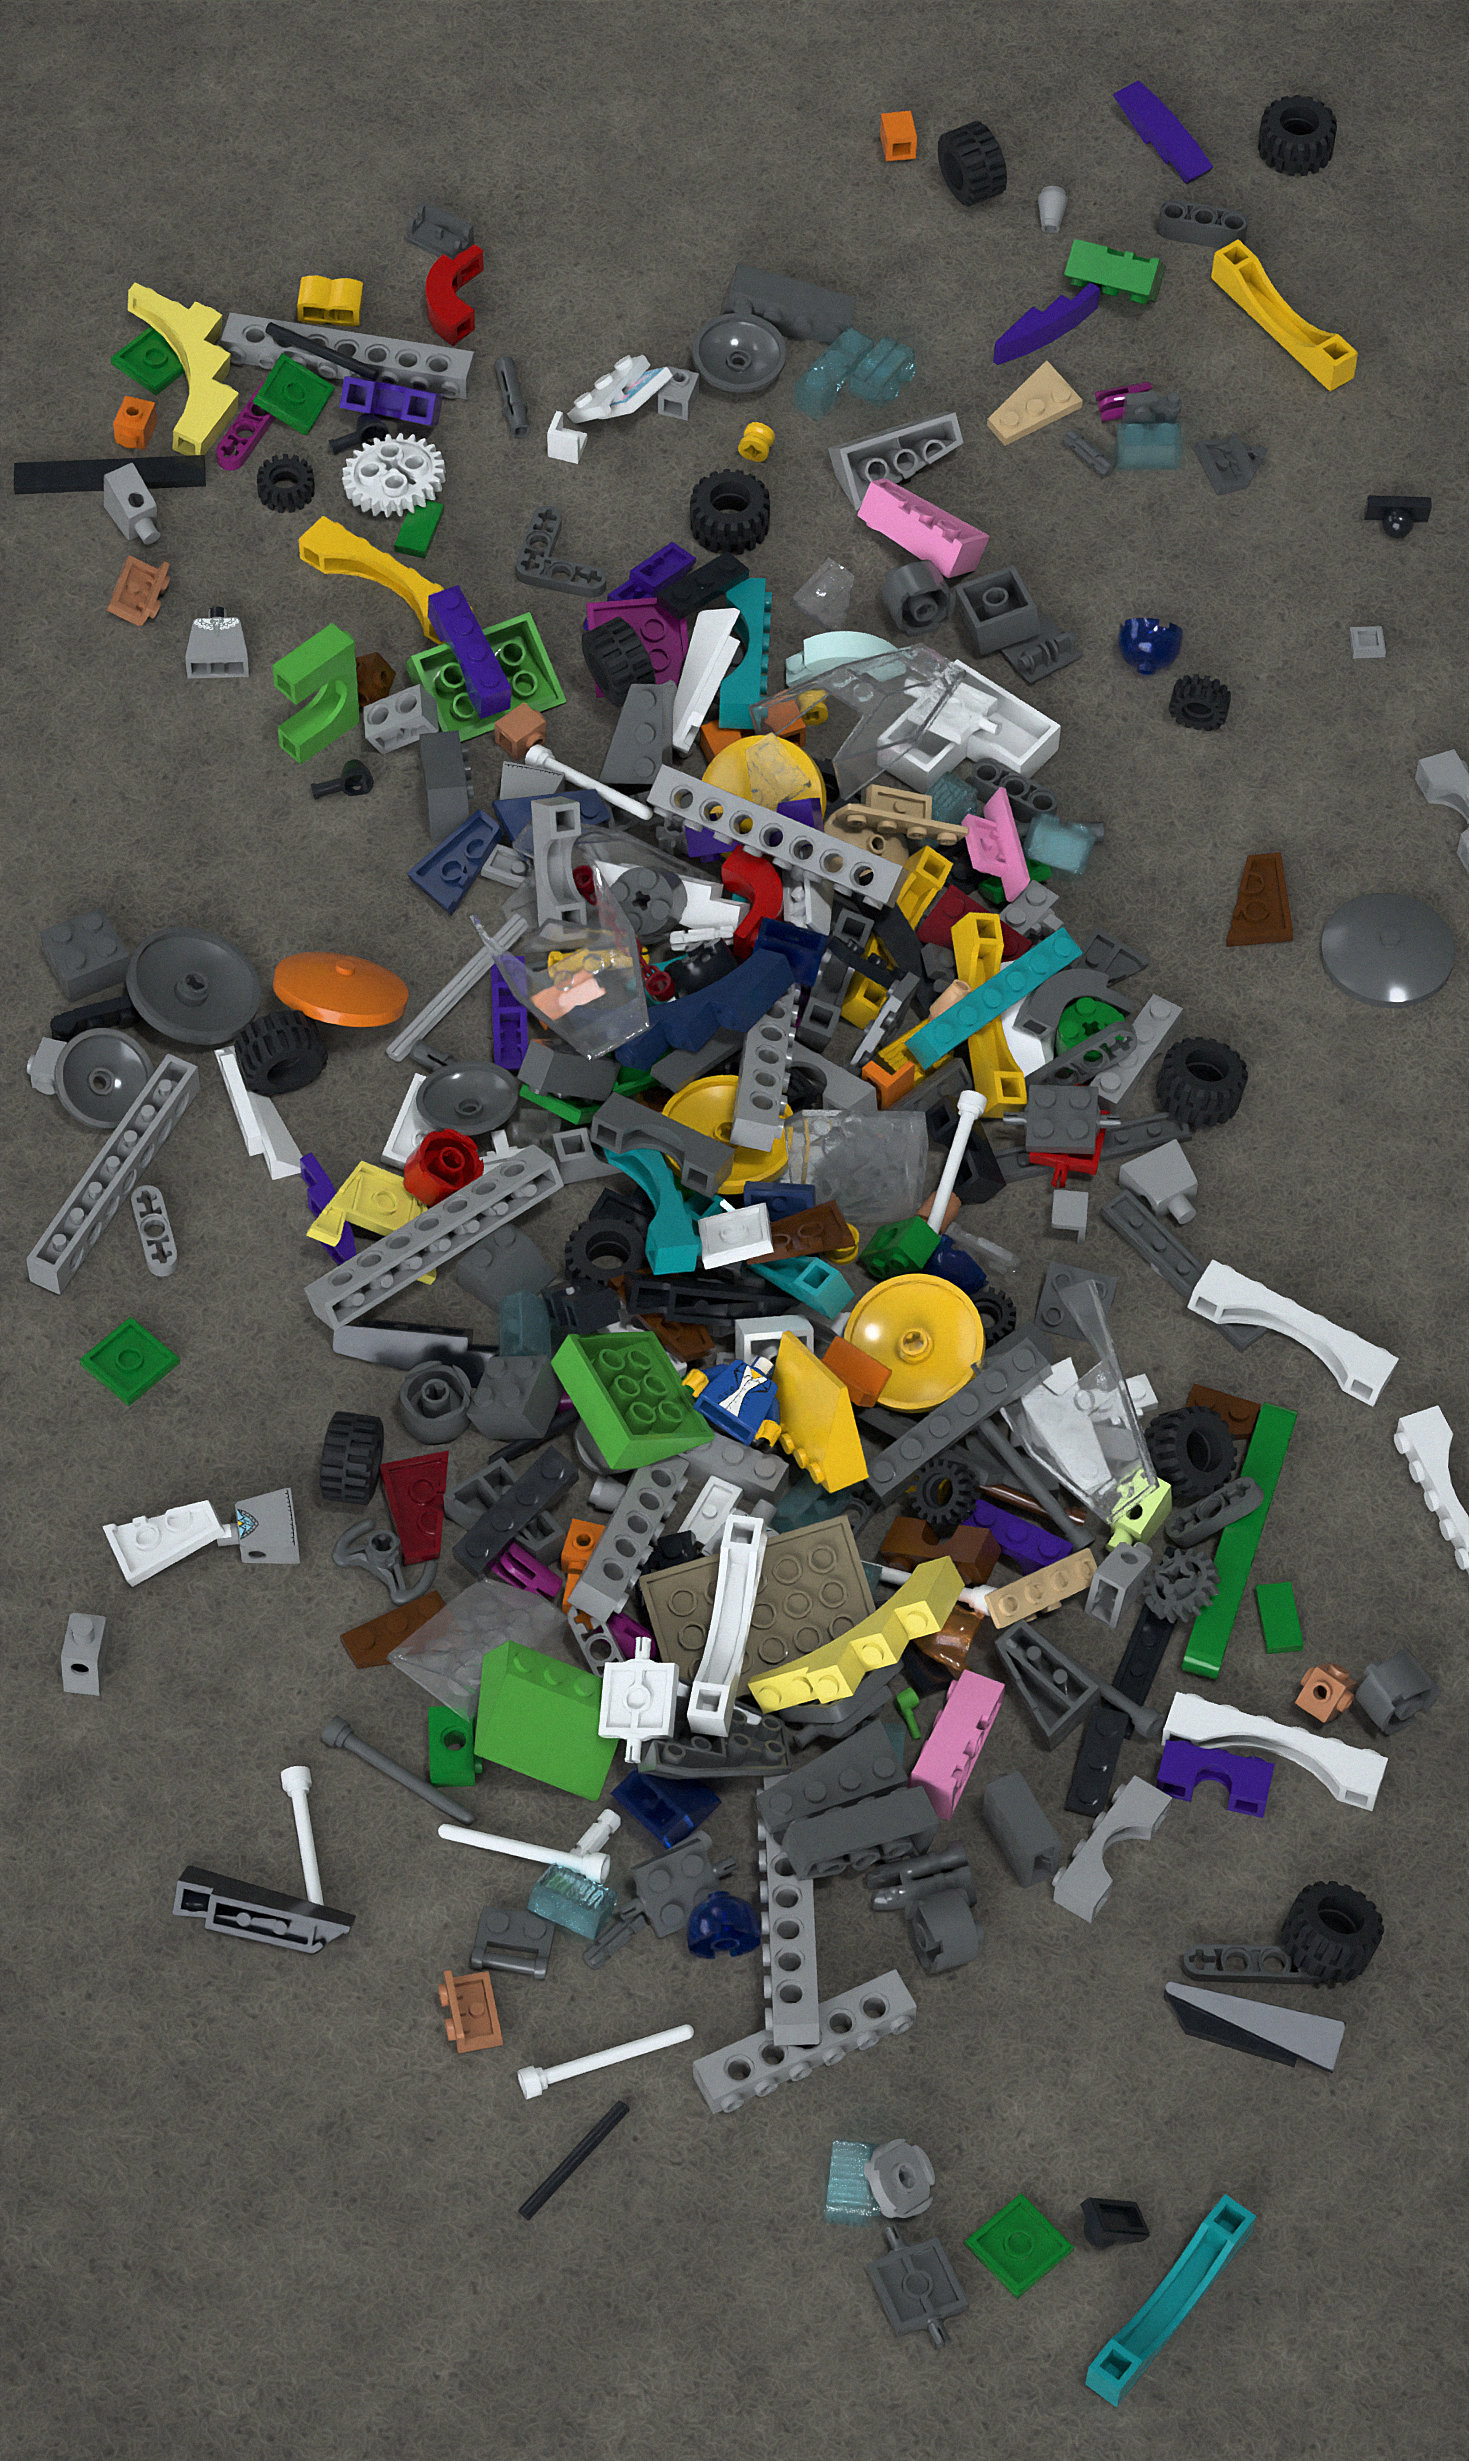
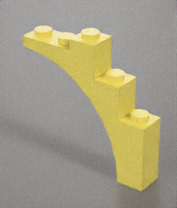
(206, 366)
(876, 1642)

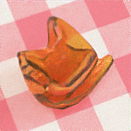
(954, 1640)

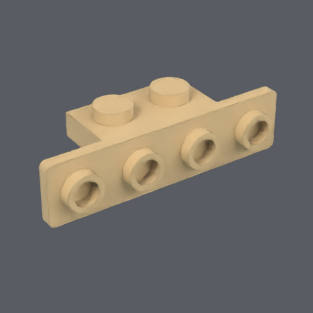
(901, 812)
(1041, 1589)

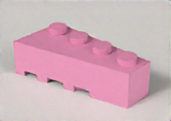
(923, 528)
(957, 1740)

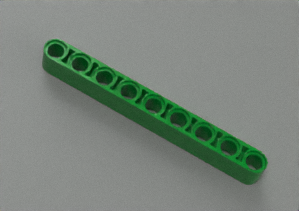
(1240, 1543)

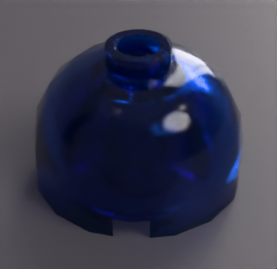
(1148, 645)
(955, 1267)
(722, 1925)

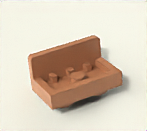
(138, 591)
(472, 2011)

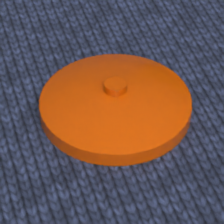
(340, 989)

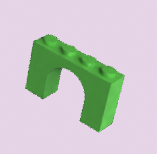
(323, 663)

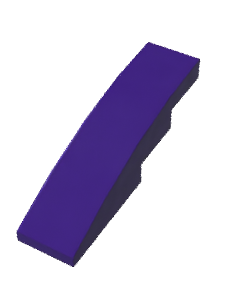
(1165, 132)
(1041, 328)
(654, 575)
(508, 1023)
(319, 1195)

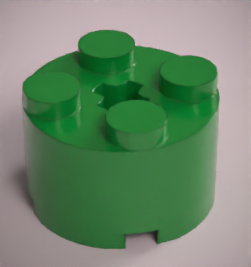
(1083, 1021)

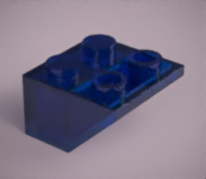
(801, 946)
(664, 1806)

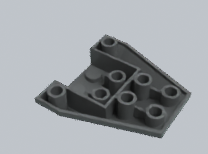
(753, 1746)

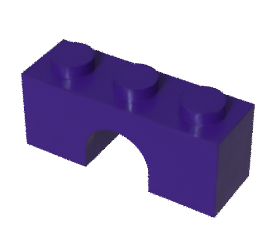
(391, 400)
(1018, 1538)
(1245, 1778)

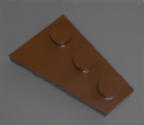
(1262, 904)
(807, 1233)

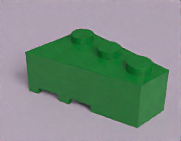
(1115, 271)

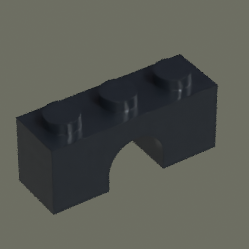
(979, 1172)
(581, 1305)

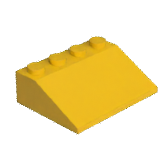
(816, 1417)

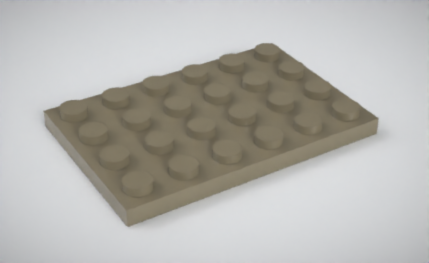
(804, 1599)

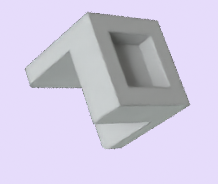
(1070, 1212)

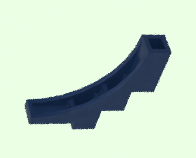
(731, 1002)

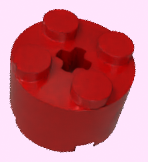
(441, 1166)

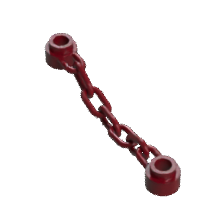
(656, 981)

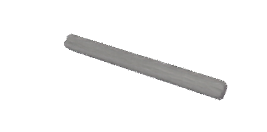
(454, 990)

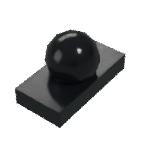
(1397, 512)
(1113, 2222)

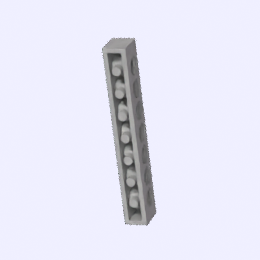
(399, 361)
(673, 784)
(764, 1076)
(113, 1174)
(433, 1237)
(797, 2021)

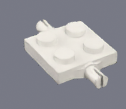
(965, 714)
(638, 1700)

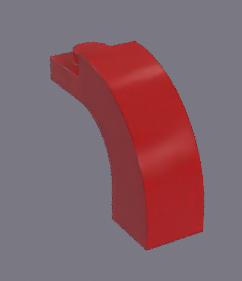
(446, 312)
(761, 886)

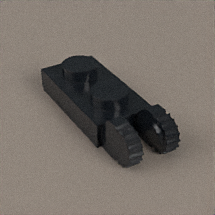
(97, 1015)

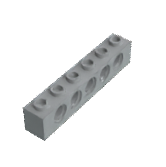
(627, 1537)
(848, 2009)

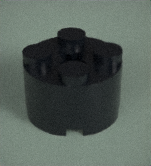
(702, 966)

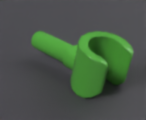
(904, 1704)

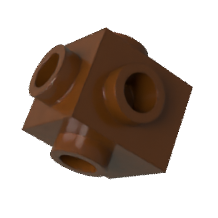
(373, 678)

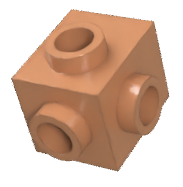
(1326, 1691)

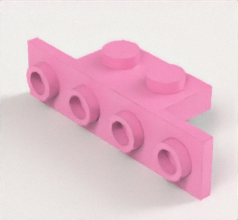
(996, 845)

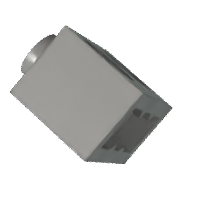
(400, 719)

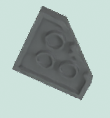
(880, 1032)

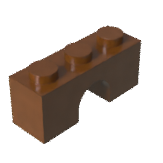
(914, 1543)

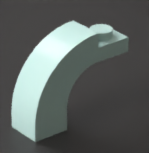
(830, 651)

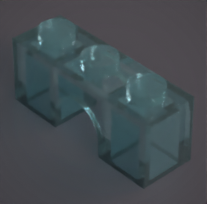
(819, 386)

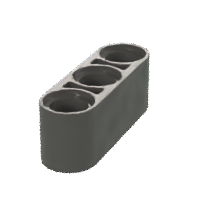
(1201, 224)
(1024, 795)

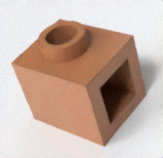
(520, 731)

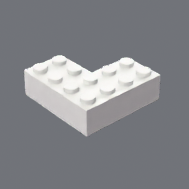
(1022, 745)

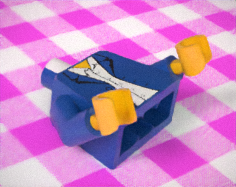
(739, 1399)

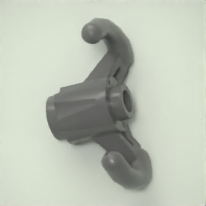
(383, 1559)

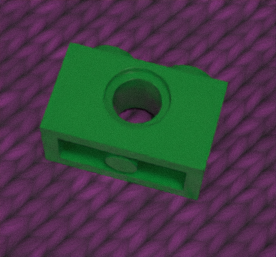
(900, 1248)
(450, 1766)

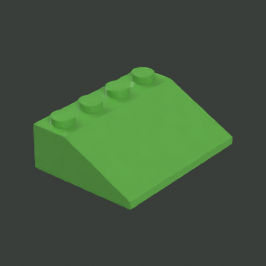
(522, 661)
(630, 1397)
(543, 1720)

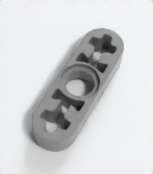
(160, 1218)
(581, 1628)

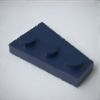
(517, 812)
(457, 861)

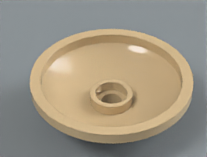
(889, 845)

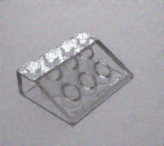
(861, 1160)
(450, 1647)

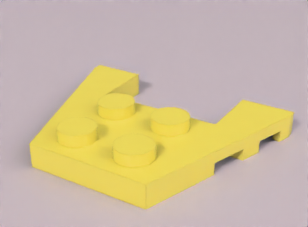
(369, 1200)

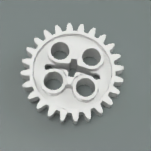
(394, 475)

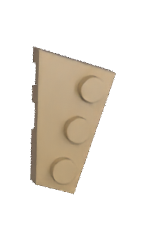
(1034, 405)

